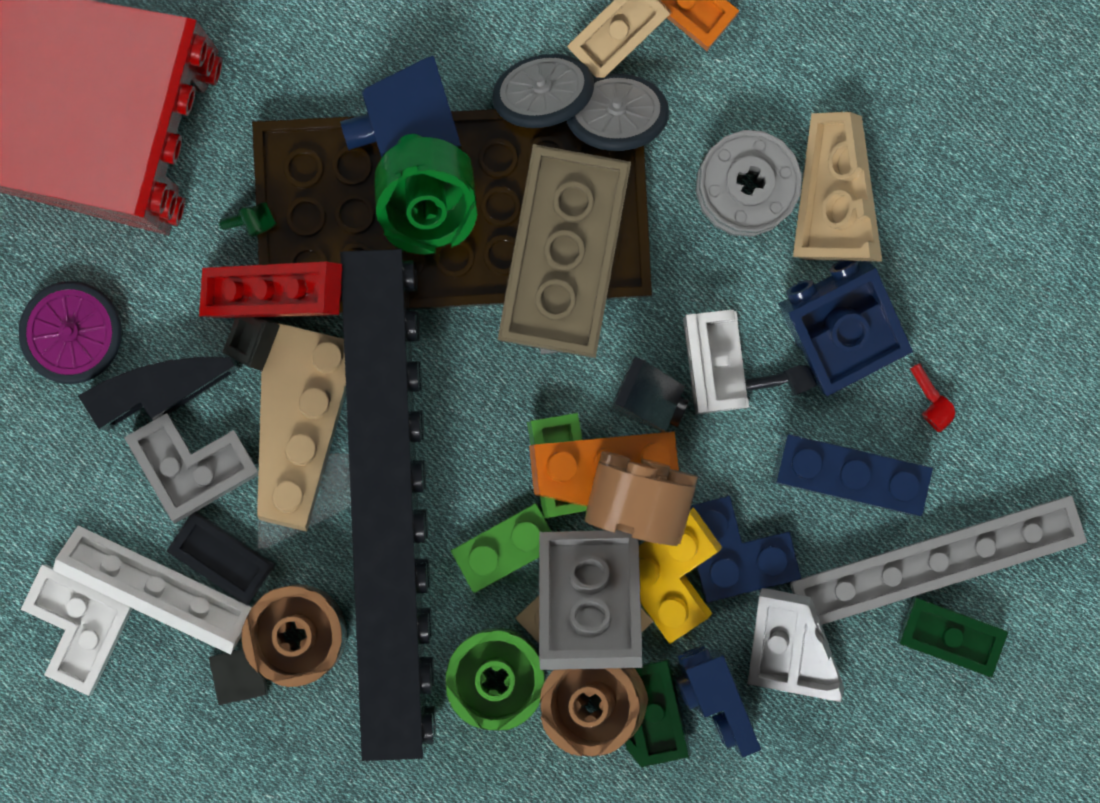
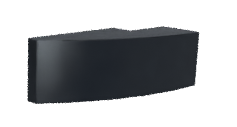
(156, 387)

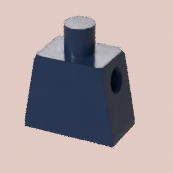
(403, 105)

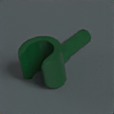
(256, 219)

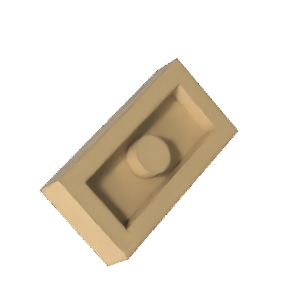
(617, 33)

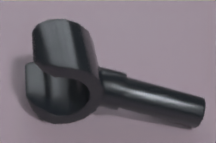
(798, 378)

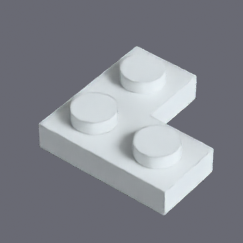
(90, 626)

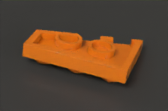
(568, 468)

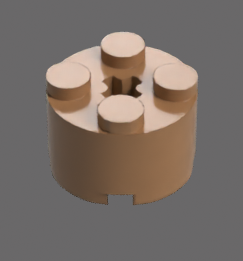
(640, 499)
(280, 659)
(599, 732)

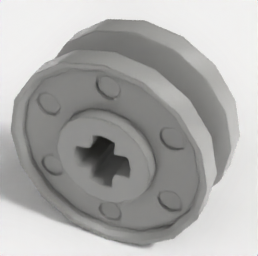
(774, 170)

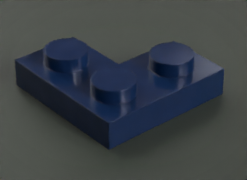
(742, 565)

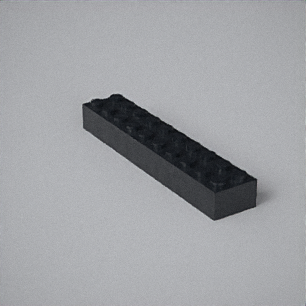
(385, 504)

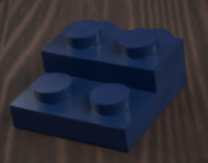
(845, 325)
(711, 689)

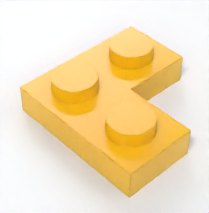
(663, 583)

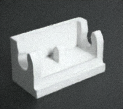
(715, 361)

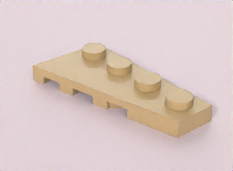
(298, 420)

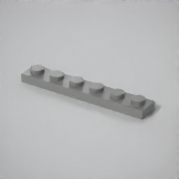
(943, 560)

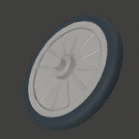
(543, 90)
(621, 113)

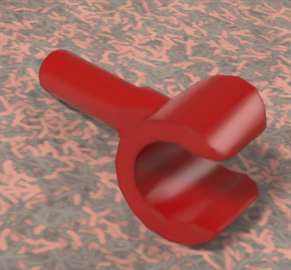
(941, 410)

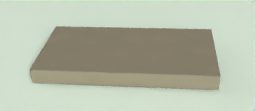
(564, 251)

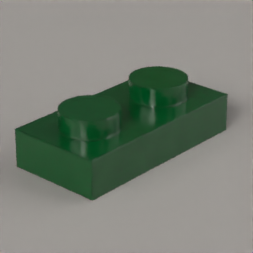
(952, 637)

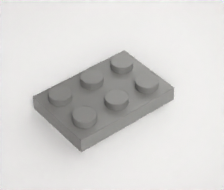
(589, 600)

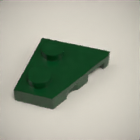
(663, 731)

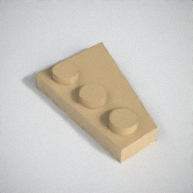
(836, 193)

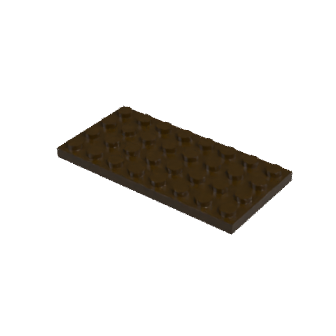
(328, 205)

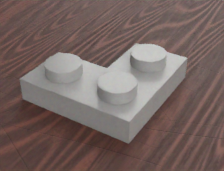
(186, 479)

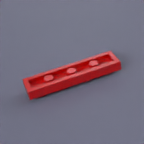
(271, 290)

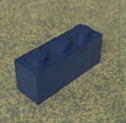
(851, 475)

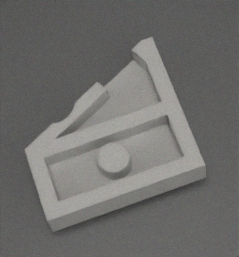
(792, 648)

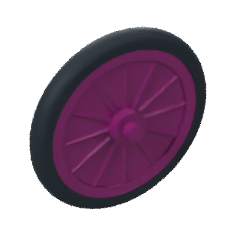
(70, 332)

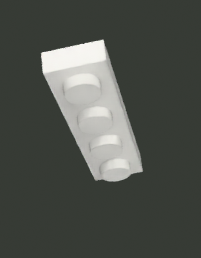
(152, 589)

